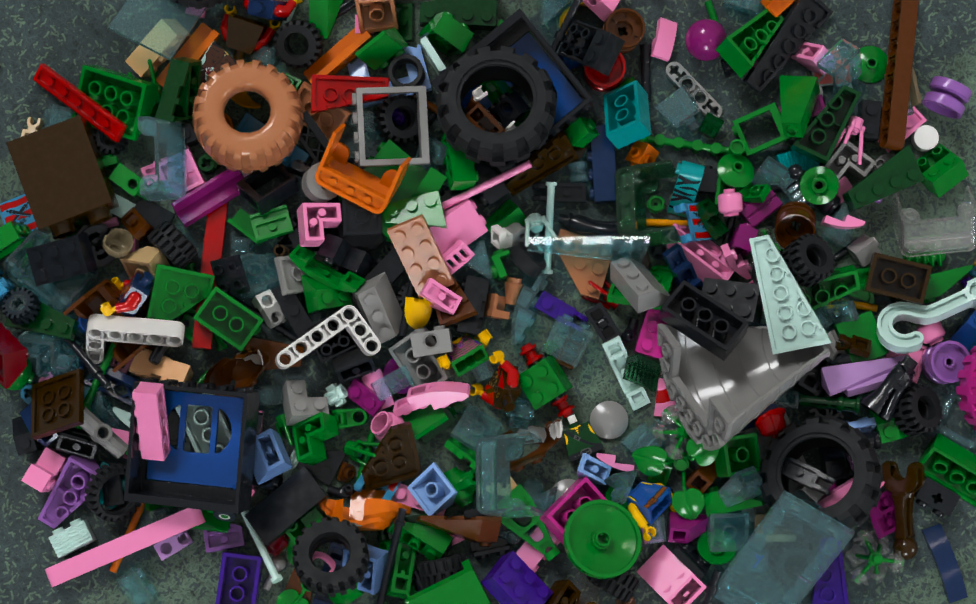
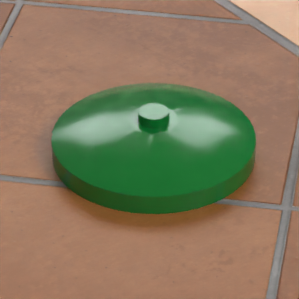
(602, 539)

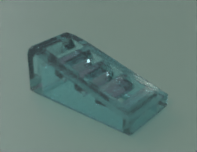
(797, 194)

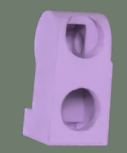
(172, 545)

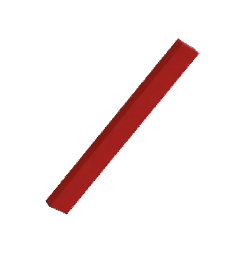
(212, 250)

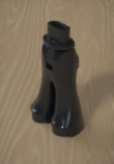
(584, 224)
(887, 395)

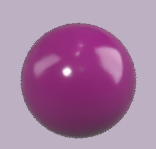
(704, 38)

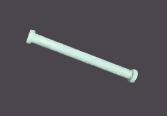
(549, 218)
(264, 553)

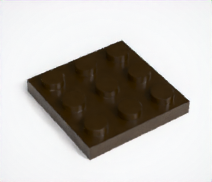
(57, 404)

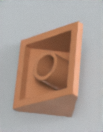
(376, 15)

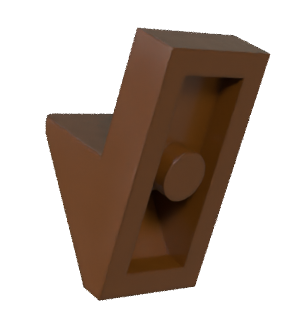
(136, 224)

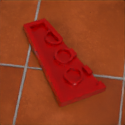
(336, 91)

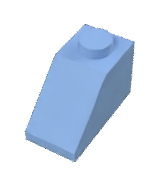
(593, 469)

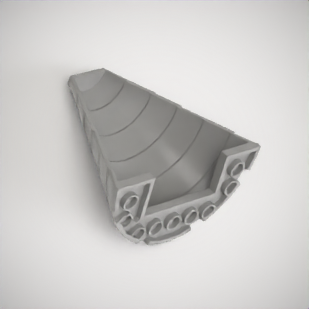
(724, 396)

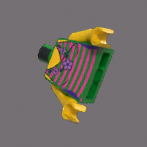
(467, 353)

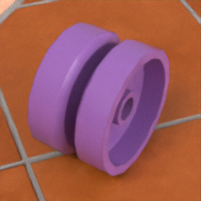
(947, 97)
(943, 361)

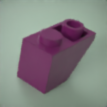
(685, 530)

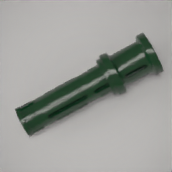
(839, 404)

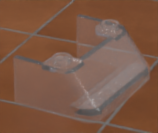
(935, 235)

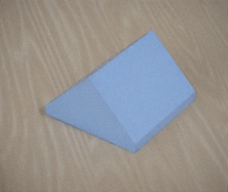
(433, 490)

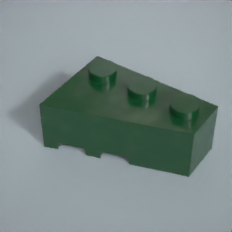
(180, 90)

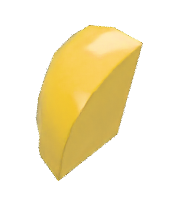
(417, 312)

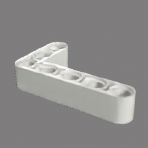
(130, 330)
(326, 334)

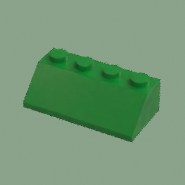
(951, 467)

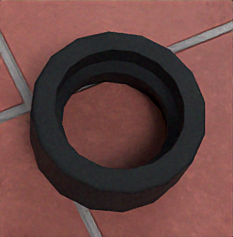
(406, 59)
(529, 262)

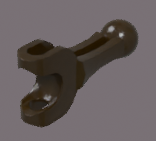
(903, 495)

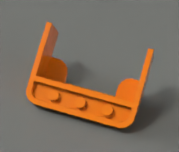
(353, 182)

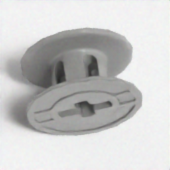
(312, 189)

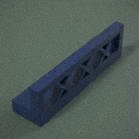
(117, 377)

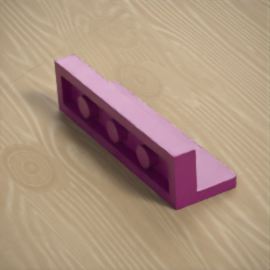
(207, 197)

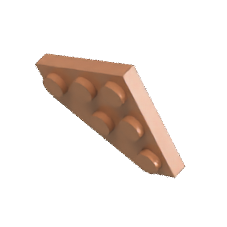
(584, 270)

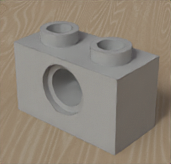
(420, 346)

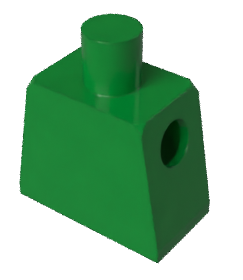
(123, 177)

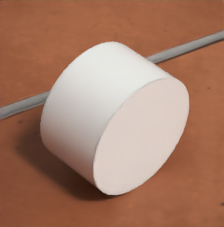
(925, 138)

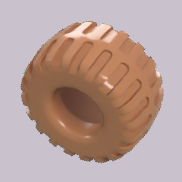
(254, 149)

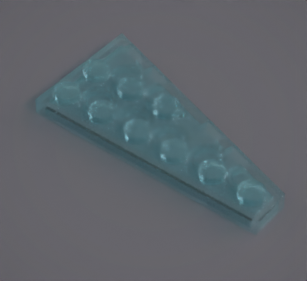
(593, 247)

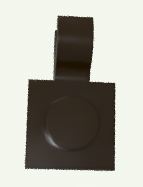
(856, 345)

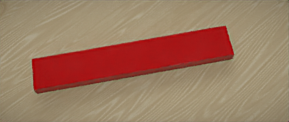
(80, 102)

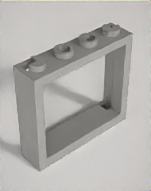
(358, 119)

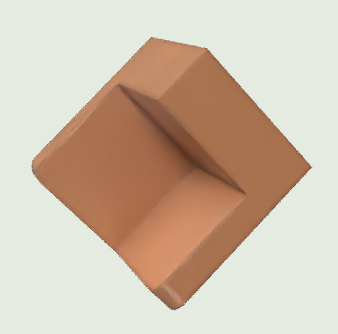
(495, 307)

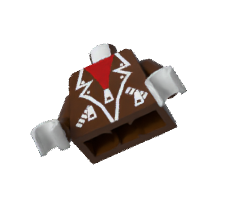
(481, 116)

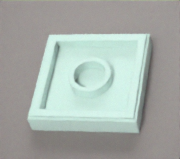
(432, 56)

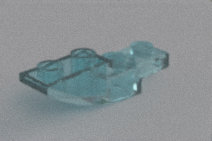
(522, 315)

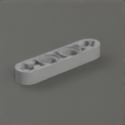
(696, 88)

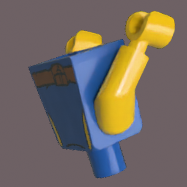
(647, 503)

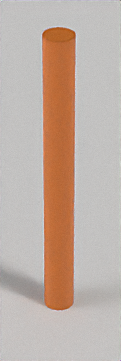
(131, 527)

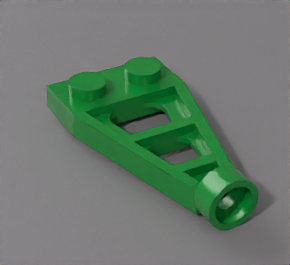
(520, 493)

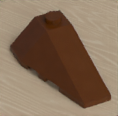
(476, 529)

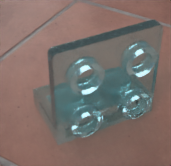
(842, 63)

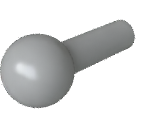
(280, 564)

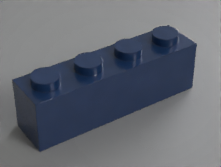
(603, 168)

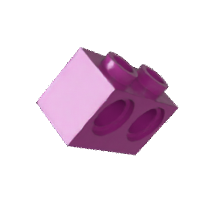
(740, 239)

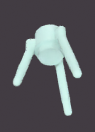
(535, 223)

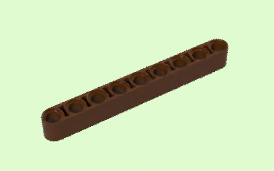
(898, 74)

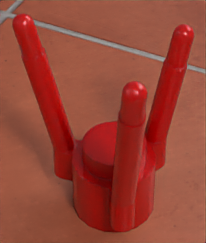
(606, 304)

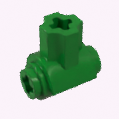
(464, 483)

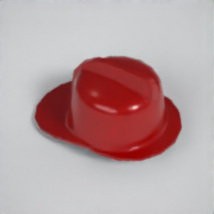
(771, 422)

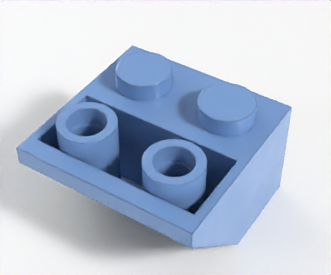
(270, 456)

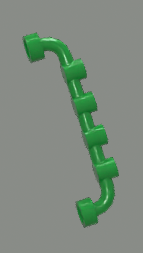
(735, 148)

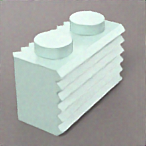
(72, 538)

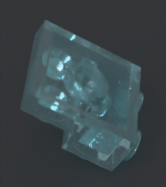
(567, 339)

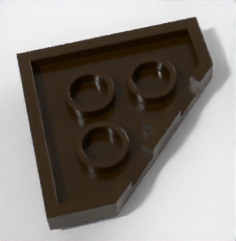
(394, 459)

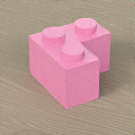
(313, 219)
(46, 471)

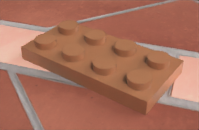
(419, 253)

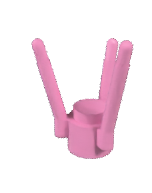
(853, 127)

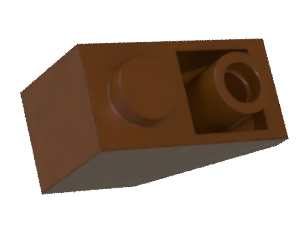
(702, 477)

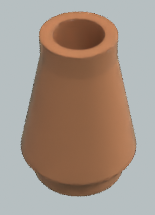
(512, 289)

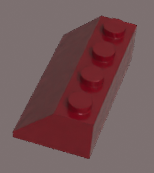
(12, 357)

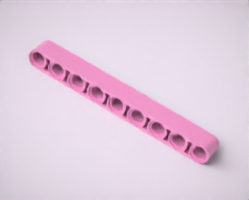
(124, 545)

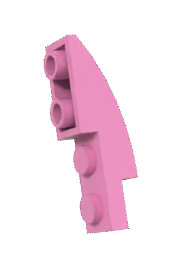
(437, 394)

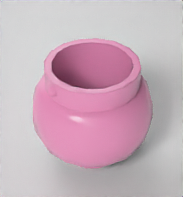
(382, 422)

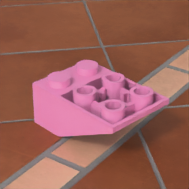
(671, 578)

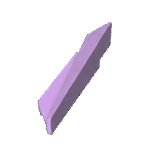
(857, 376)

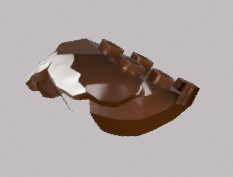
(228, 369)
(550, 435)

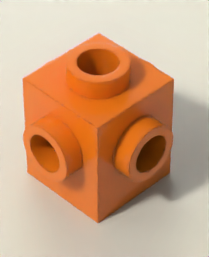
(641, 153)

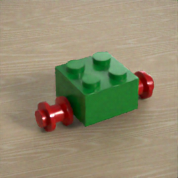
(544, 381)

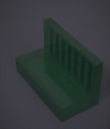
(642, 371)

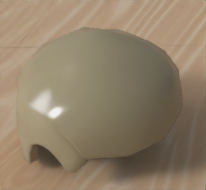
(118, 242)

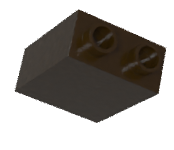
(63, 177)

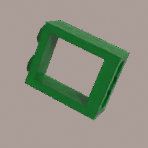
(776, 114)
(11, 236)

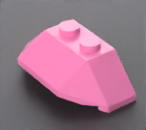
(705, 257)

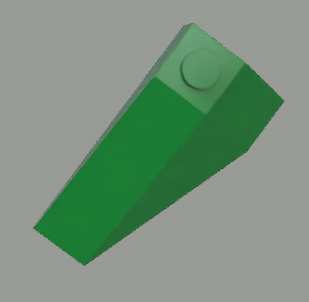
(324, 14)

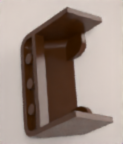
(90, 304)

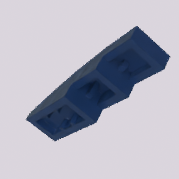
(680, 267)

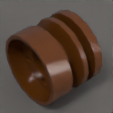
(630, 23)
(787, 230)

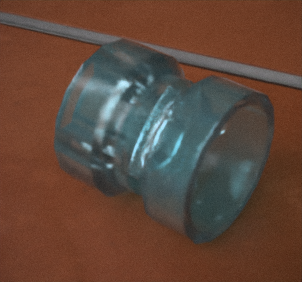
(578, 172)

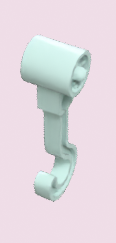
(921, 315)

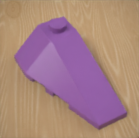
(68, 490)

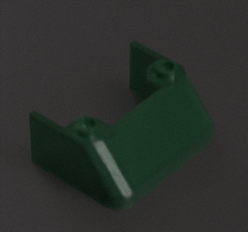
(630, 190)

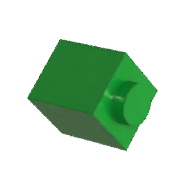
(581, 132)

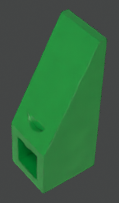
(424, 539)

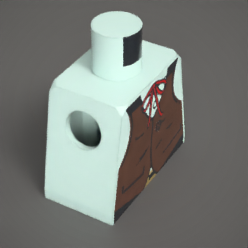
(214, 58)

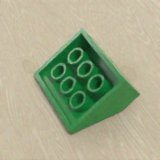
(120, 95)

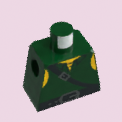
(580, 439)

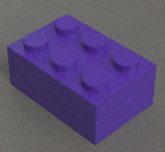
(239, 578)
(515, 583)

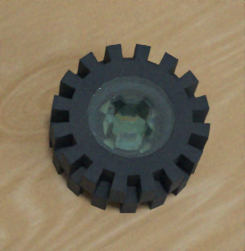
(21, 312)

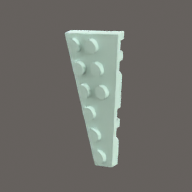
(786, 309)

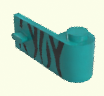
(687, 185)

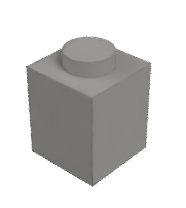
(862, 249)

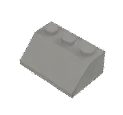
(637, 284)
(379, 307)
(421, 369)

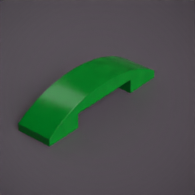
(304, 260)

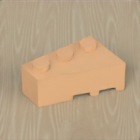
(139, 60)
(164, 370)

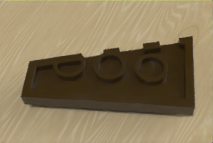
(545, 161)

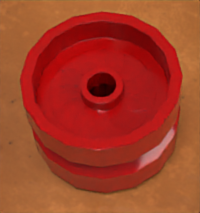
(606, 83)

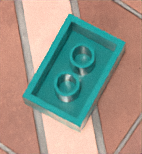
(627, 114)

